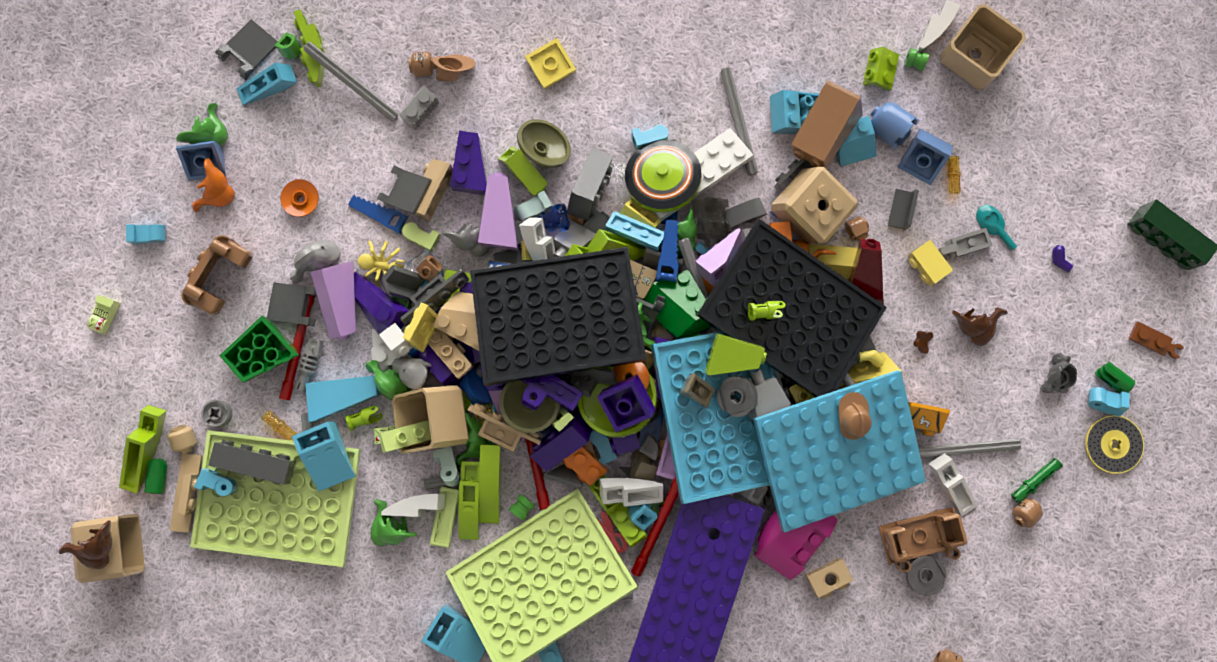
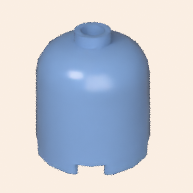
(892, 123)

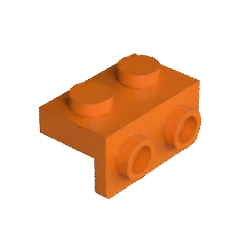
(585, 465)

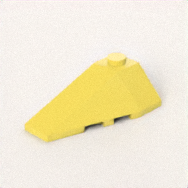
(841, 262)

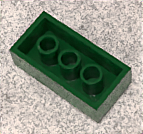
(1172, 235)

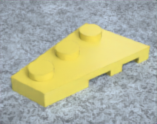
(865, 370)

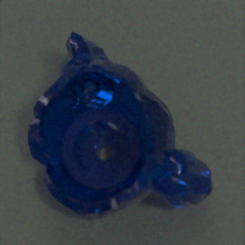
(556, 218)

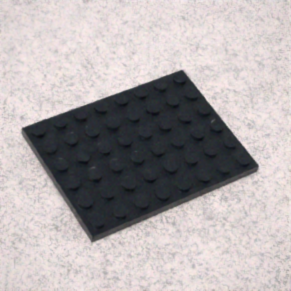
(557, 316)
(822, 318)

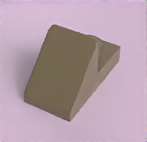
(697, 389)
(642, 467)

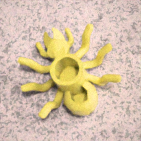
(377, 262)

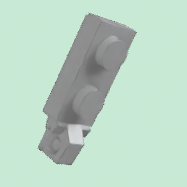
(967, 243)

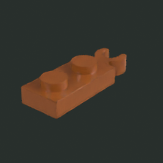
(1154, 340)

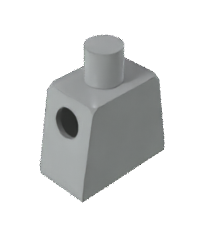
(574, 235)
(770, 395)

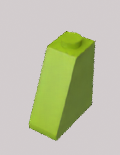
(523, 170)
(733, 356)

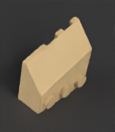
(459, 319)

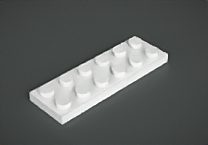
(718, 161)

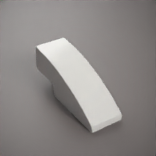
(937, 24)
(535, 239)
(953, 484)
(630, 491)
(416, 505)

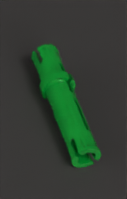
(1029, 486)

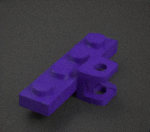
(552, 388)

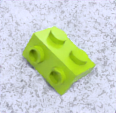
(881, 68)

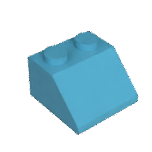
(859, 144)

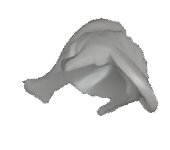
(467, 240)
(314, 257)
(411, 371)

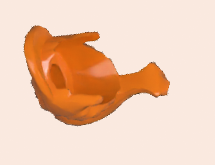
(216, 191)

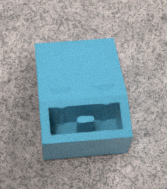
(790, 110)
(324, 455)
(454, 636)

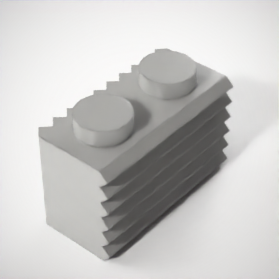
(419, 108)

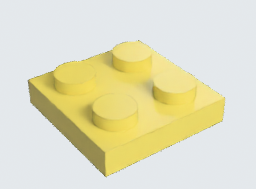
(550, 63)
(421, 327)

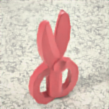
(608, 528)

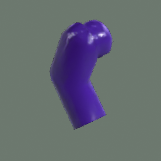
(1058, 258)

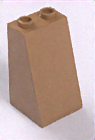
(827, 125)

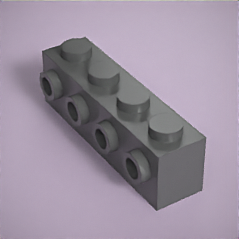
(251, 462)

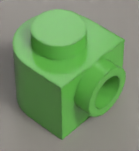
(292, 47)

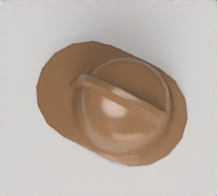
(451, 66)
(854, 416)

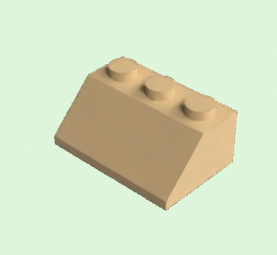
(440, 174)

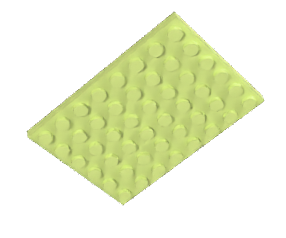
(272, 517)
(541, 580)

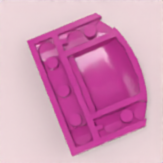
(792, 549)

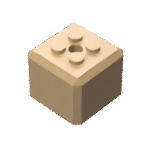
(991, 37)
(800, 205)
(442, 408)
(125, 554)

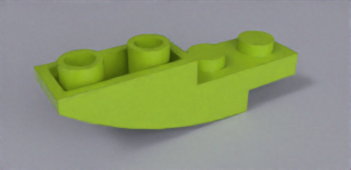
(310, 34)
(469, 501)
(620, 517)

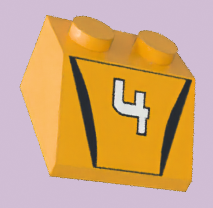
(928, 418)

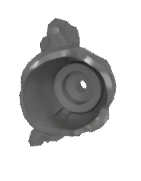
(1061, 375)

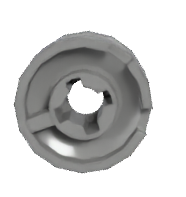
(224, 414)

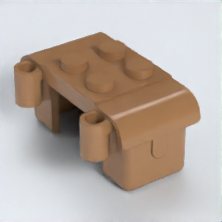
(193, 293)
(923, 536)

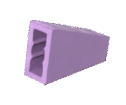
(498, 220)
(336, 299)

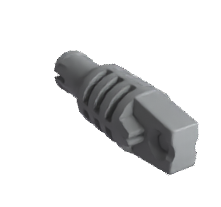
(308, 363)

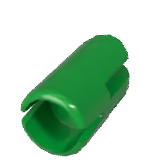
(1115, 378)
(156, 476)

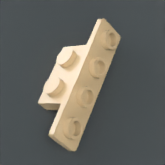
(450, 353)
(499, 431)
(185, 493)

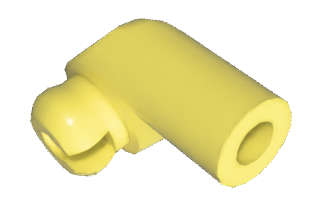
(873, 356)

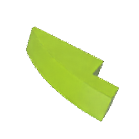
(606, 240)
(141, 447)
(490, 483)

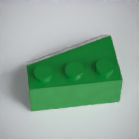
(681, 305)
(258, 350)

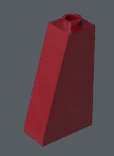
(868, 269)

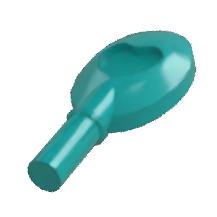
(992, 219)

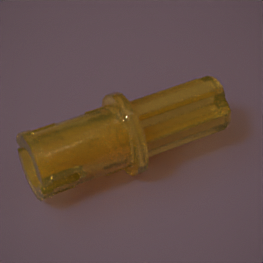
(954, 175)
(278, 425)

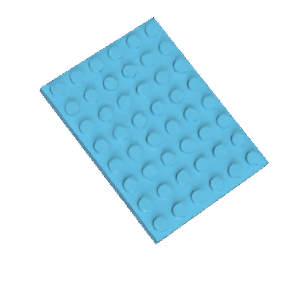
(708, 445)
(824, 473)

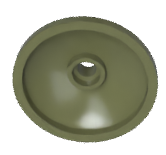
(543, 143)
(524, 418)

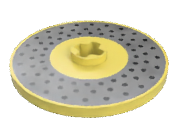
(1099, 443)

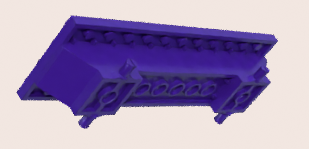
(697, 581)

